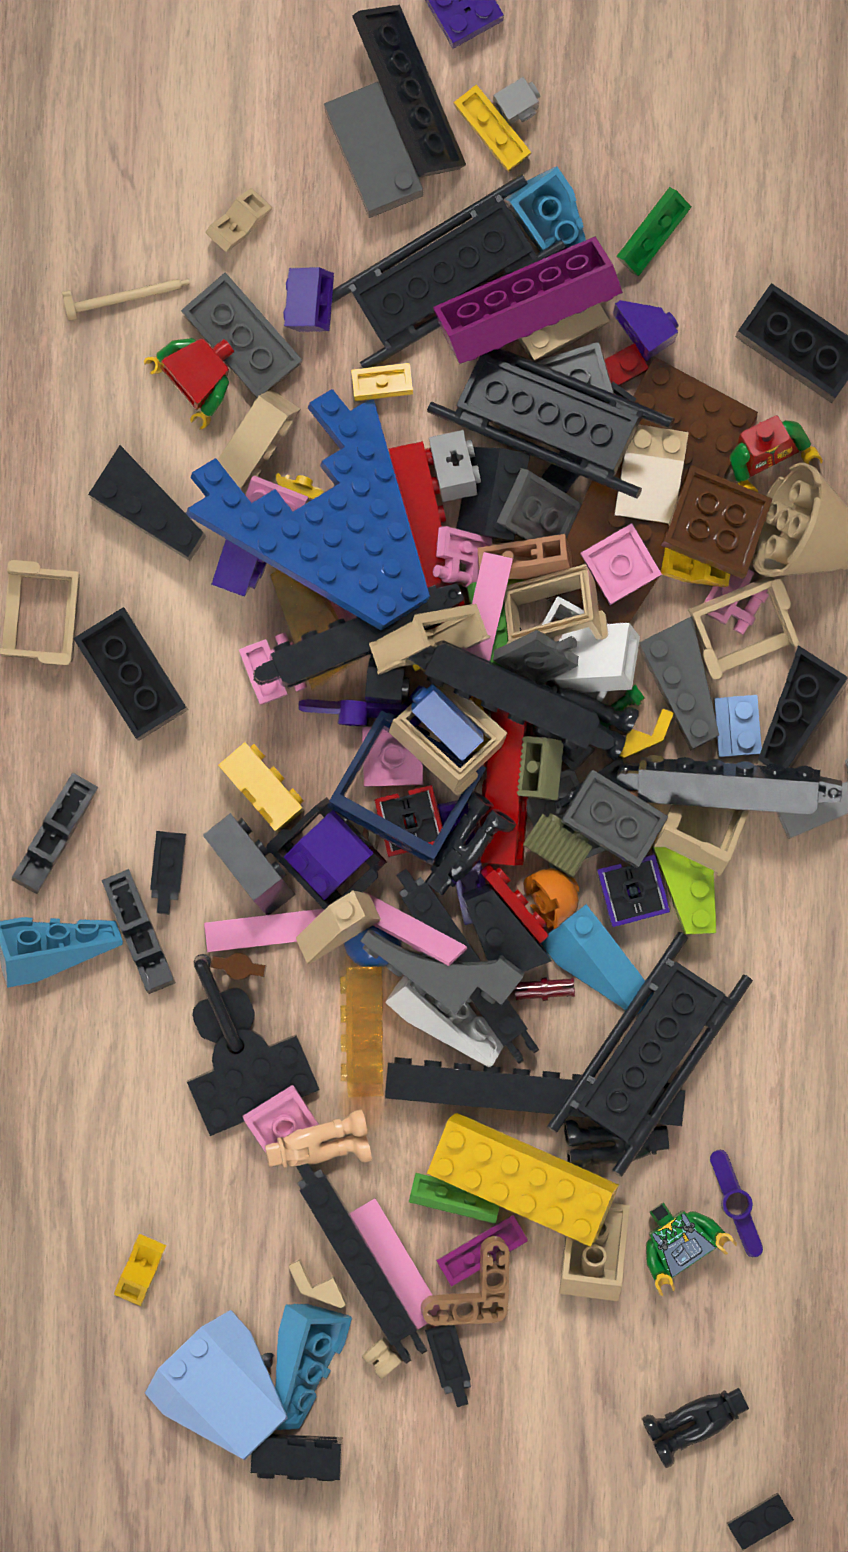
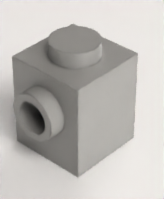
(517, 101)

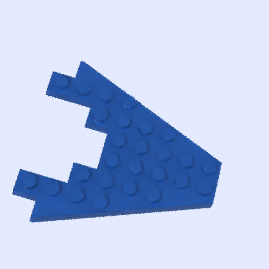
(345, 542)

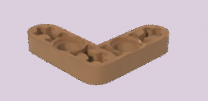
(486, 1295)

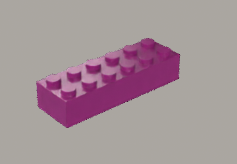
(528, 300)

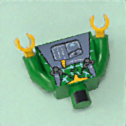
(680, 1243)

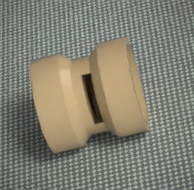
(382, 1357)

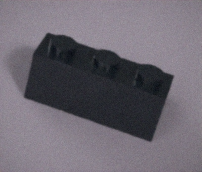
(498, 474)

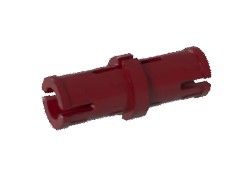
(545, 989)

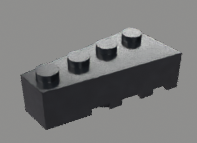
(140, 501)
(803, 705)

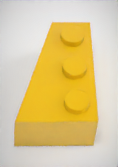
(262, 786)

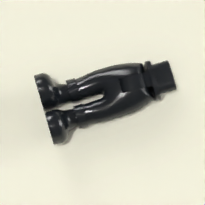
(622, 720)
(456, 857)
(611, 1154)
(710, 1415)

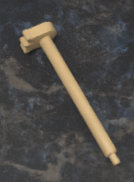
(73, 308)

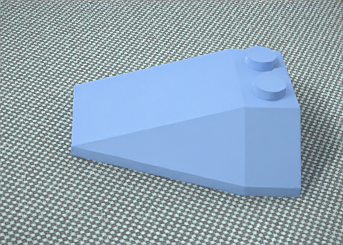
(220, 1387)

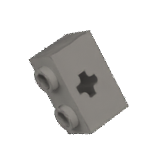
(459, 480)

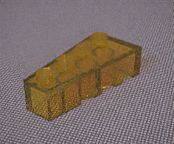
(304, 613)
(363, 1031)

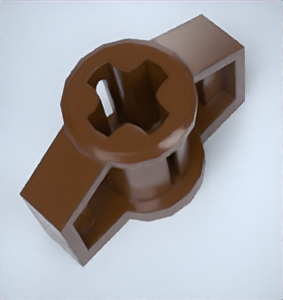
(238, 966)

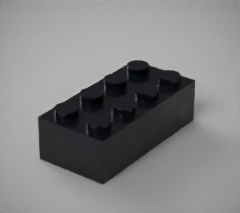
(798, 342)
(130, 674)

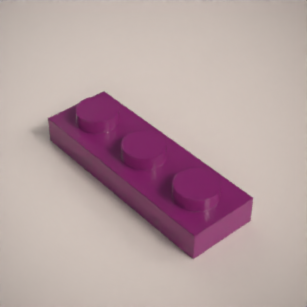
(466, 1258)

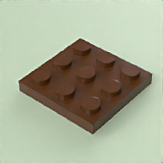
(716, 522)

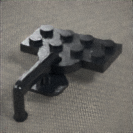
(244, 1077)

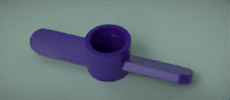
(350, 711)
(729, 1185)

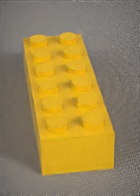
(522, 1179)

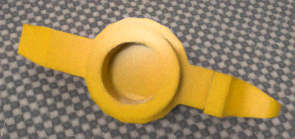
(300, 485)

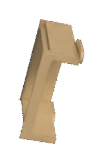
(29, 569)
(549, 586)
(780, 602)
(461, 628)
(436, 761)
(696, 850)

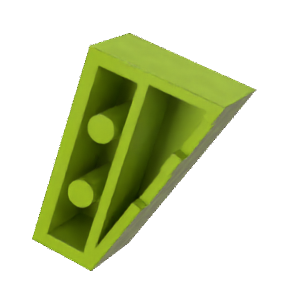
(690, 890)

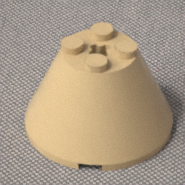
(803, 527)

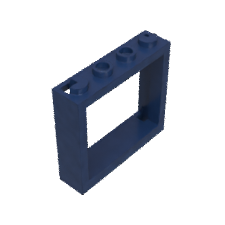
(383, 827)

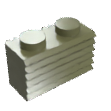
(540, 768)
(557, 844)

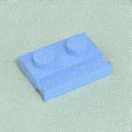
(738, 726)

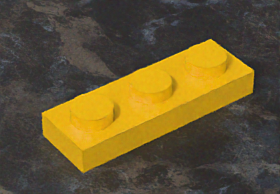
(492, 128)

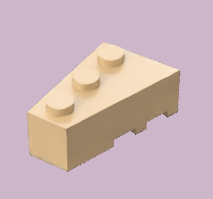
(257, 436)

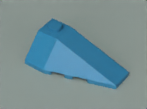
(547, 210)
(41, 949)
(593, 956)
(304, 1350)

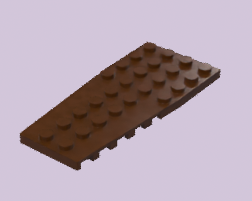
(714, 432)

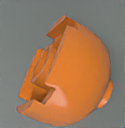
(554, 895)

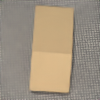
(239, 220)
(325, 1291)

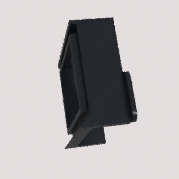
(282, 844)

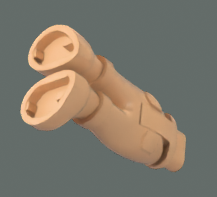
(308, 1146)

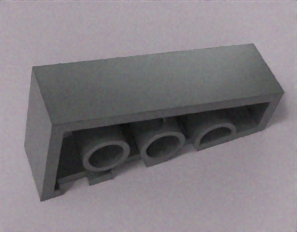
(680, 676)

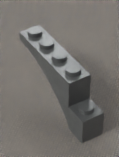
(445, 983)

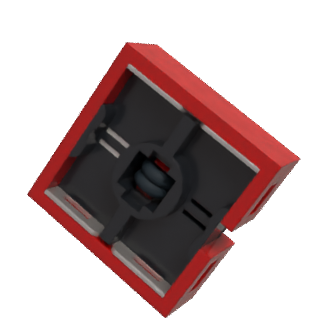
(416, 808)

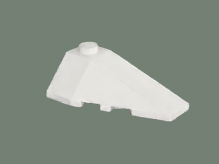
(461, 1031)

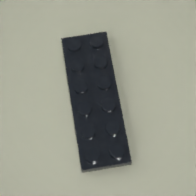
(409, 90)

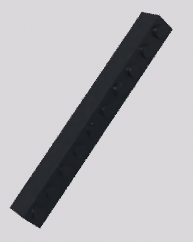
(494, 1089)

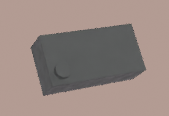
(373, 149)

